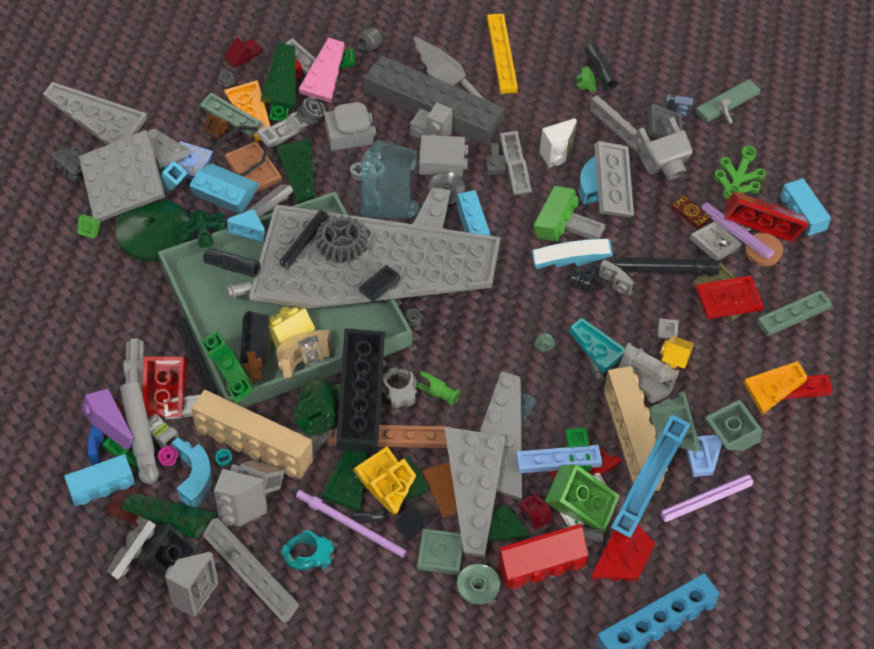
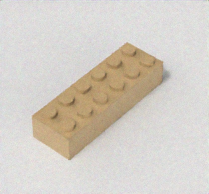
(630, 419)
(252, 434)

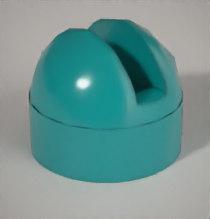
(222, 454)

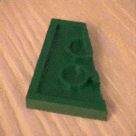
(344, 485)

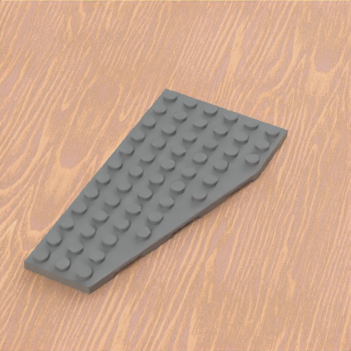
(423, 256)

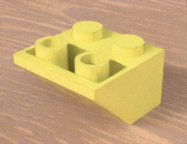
(288, 323)

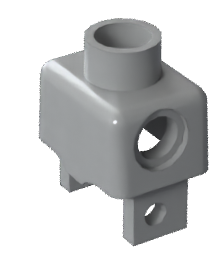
(665, 153)

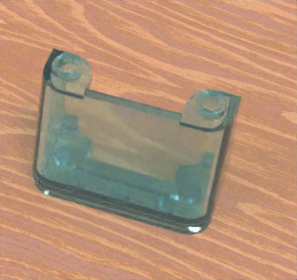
(387, 181)

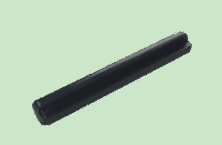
(303, 239)

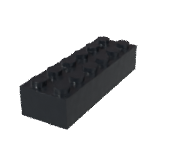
(360, 391)

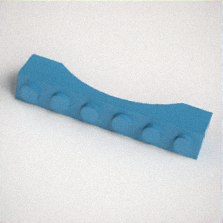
(650, 475)

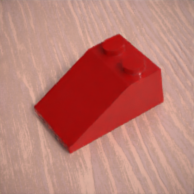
(164, 380)

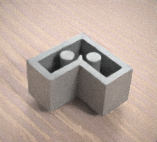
(436, 122)

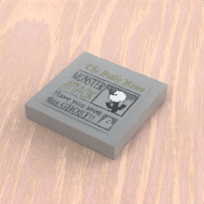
(715, 241)

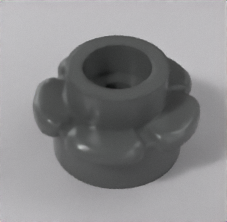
(226, 79)
(413, 313)

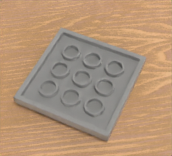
(121, 176)

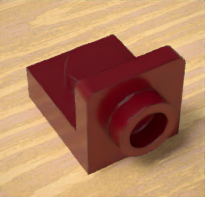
(536, 510)

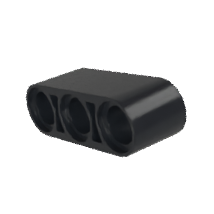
(254, 336)

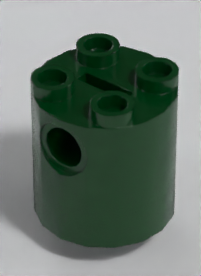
(316, 407)

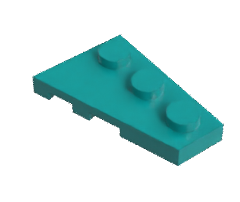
(597, 345)

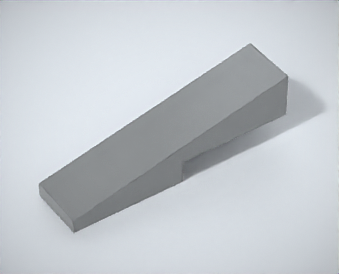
(515, 163)

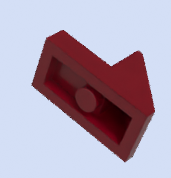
(242, 52)

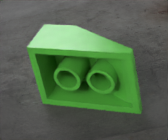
(582, 497)

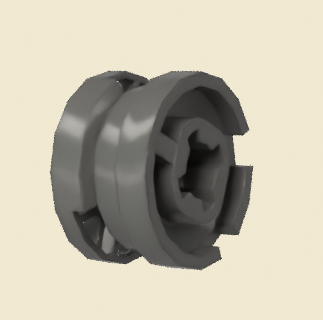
(311, 111)

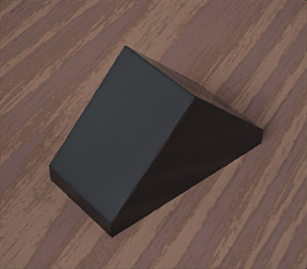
(415, 518)

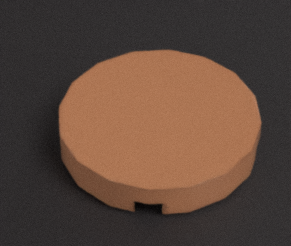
(772, 242)

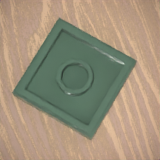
(440, 551)

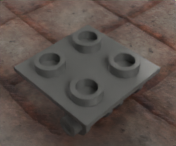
(68, 162)

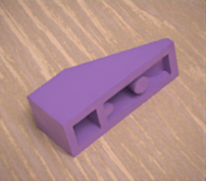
(105, 415)

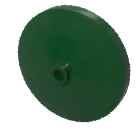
(150, 229)

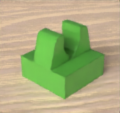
(586, 80)
(88, 226)

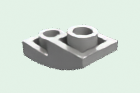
(622, 282)

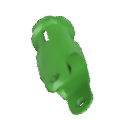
(439, 389)

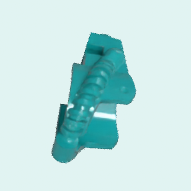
(320, 557)

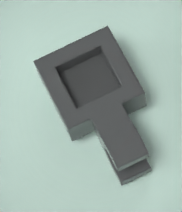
(495, 162)

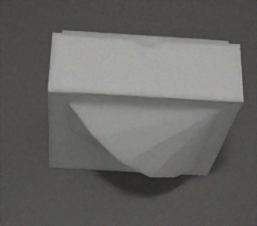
(667, 328)

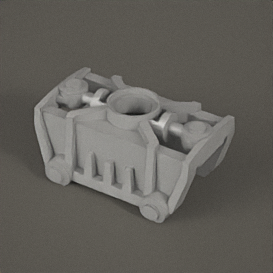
(650, 373)

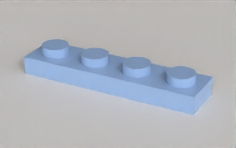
(552, 459)

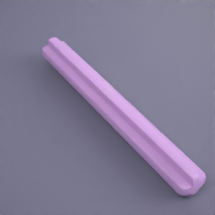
(738, 231)
(706, 498)

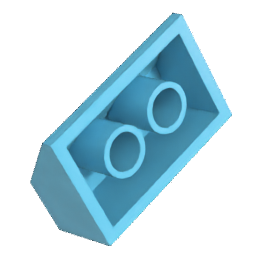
(223, 188)

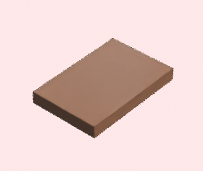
(246, 157)

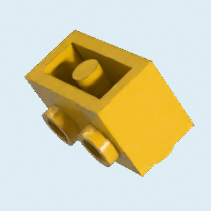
(676, 352)

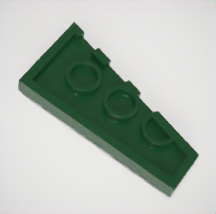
(280, 82)
(298, 167)
(186, 519)

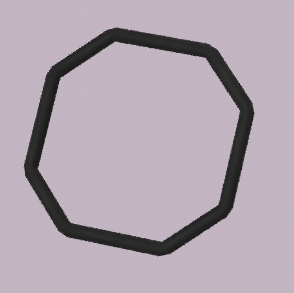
(230, 133)

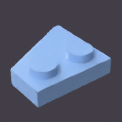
(704, 461)

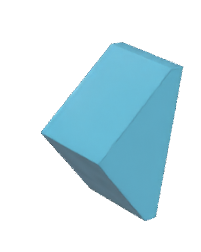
(247, 226)

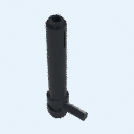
(696, 266)

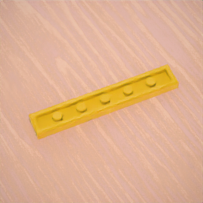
(502, 54)

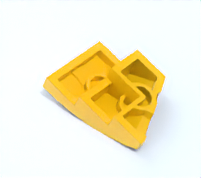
(386, 478)

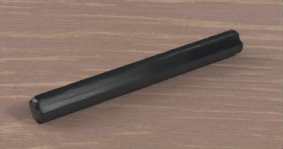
(195, 355)

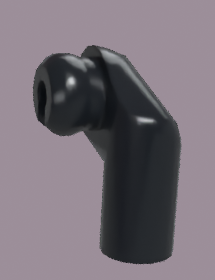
(370, 517)

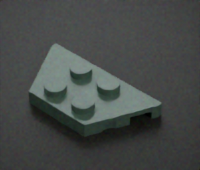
(679, 407)

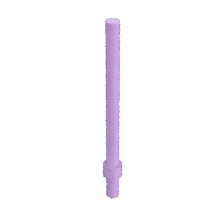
(317, 504)

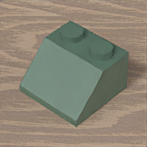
(735, 427)

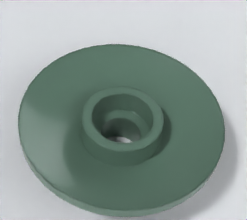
(478, 575)

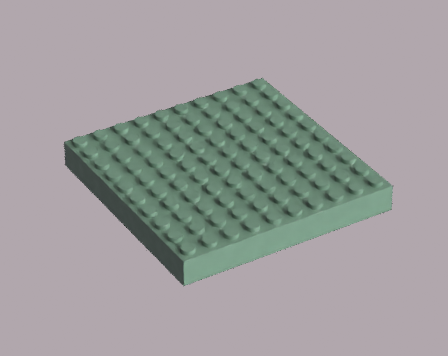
(207, 308)

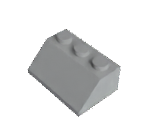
(239, 498)
(191, 582)

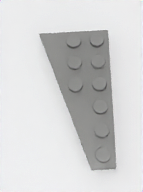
(99, 116)
(505, 420)
(475, 475)

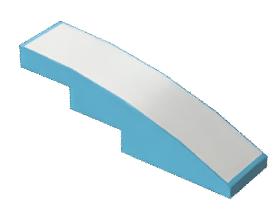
(571, 252)

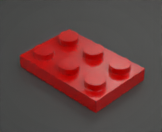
(729, 297)

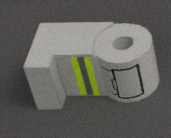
(161, 432)

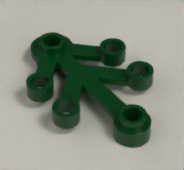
(200, 221)

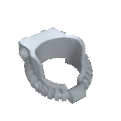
(402, 396)

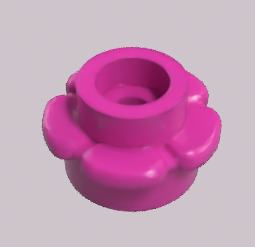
(164, 452)

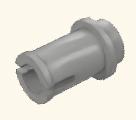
(238, 289)

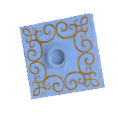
(197, 159)

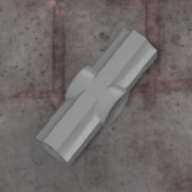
(134, 361)

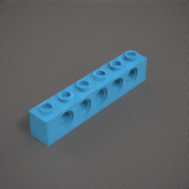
(698, 588)

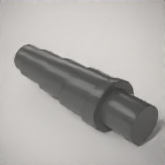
(596, 371)

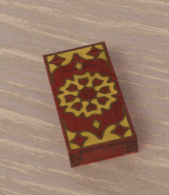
(691, 212)

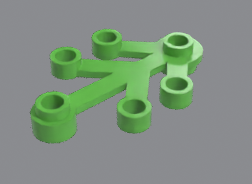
(748, 154)

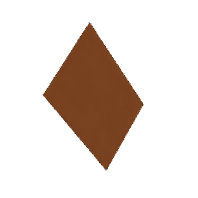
(441, 485)

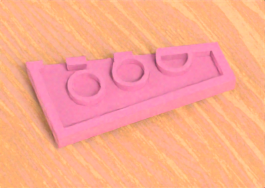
(324, 71)

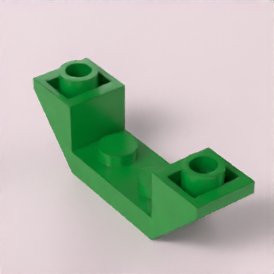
(229, 365)

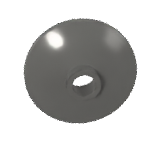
(449, 182)

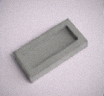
(585, 227)

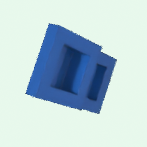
(96, 439)

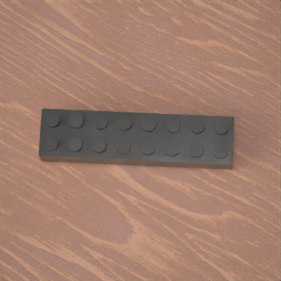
(415, 91)

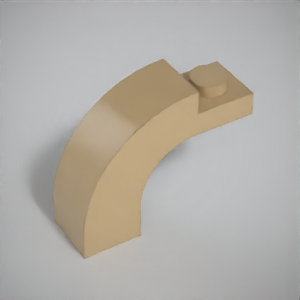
(289, 352)

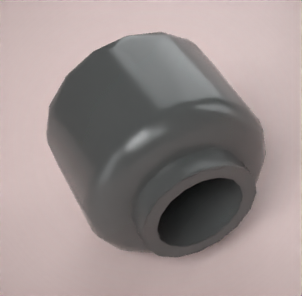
(369, 39)

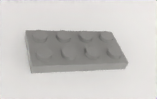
(613, 179)

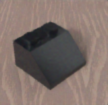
(164, 549)

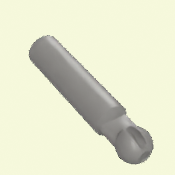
(140, 430)

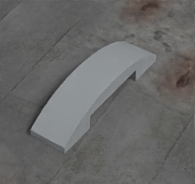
(282, 131)

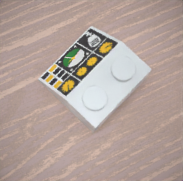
(557, 142)

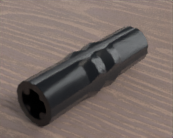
(601, 66)
(232, 262)

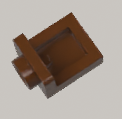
(216, 126)
(253, 367)

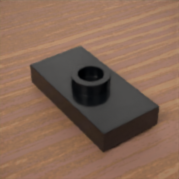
(379, 283)

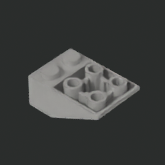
(439, 63)

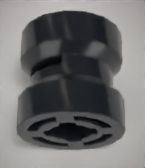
(582, 280)

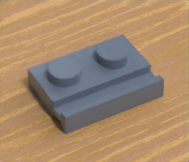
(679, 104)

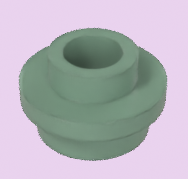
(544, 342)

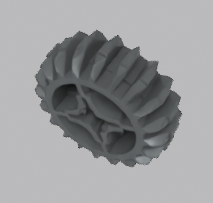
(340, 232)

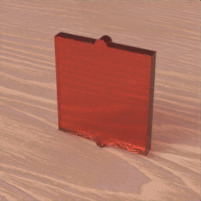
(115, 506)

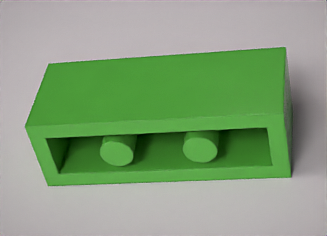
(556, 213)

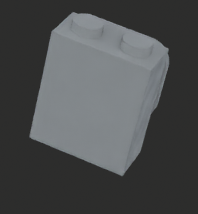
(349, 126)
(442, 155)

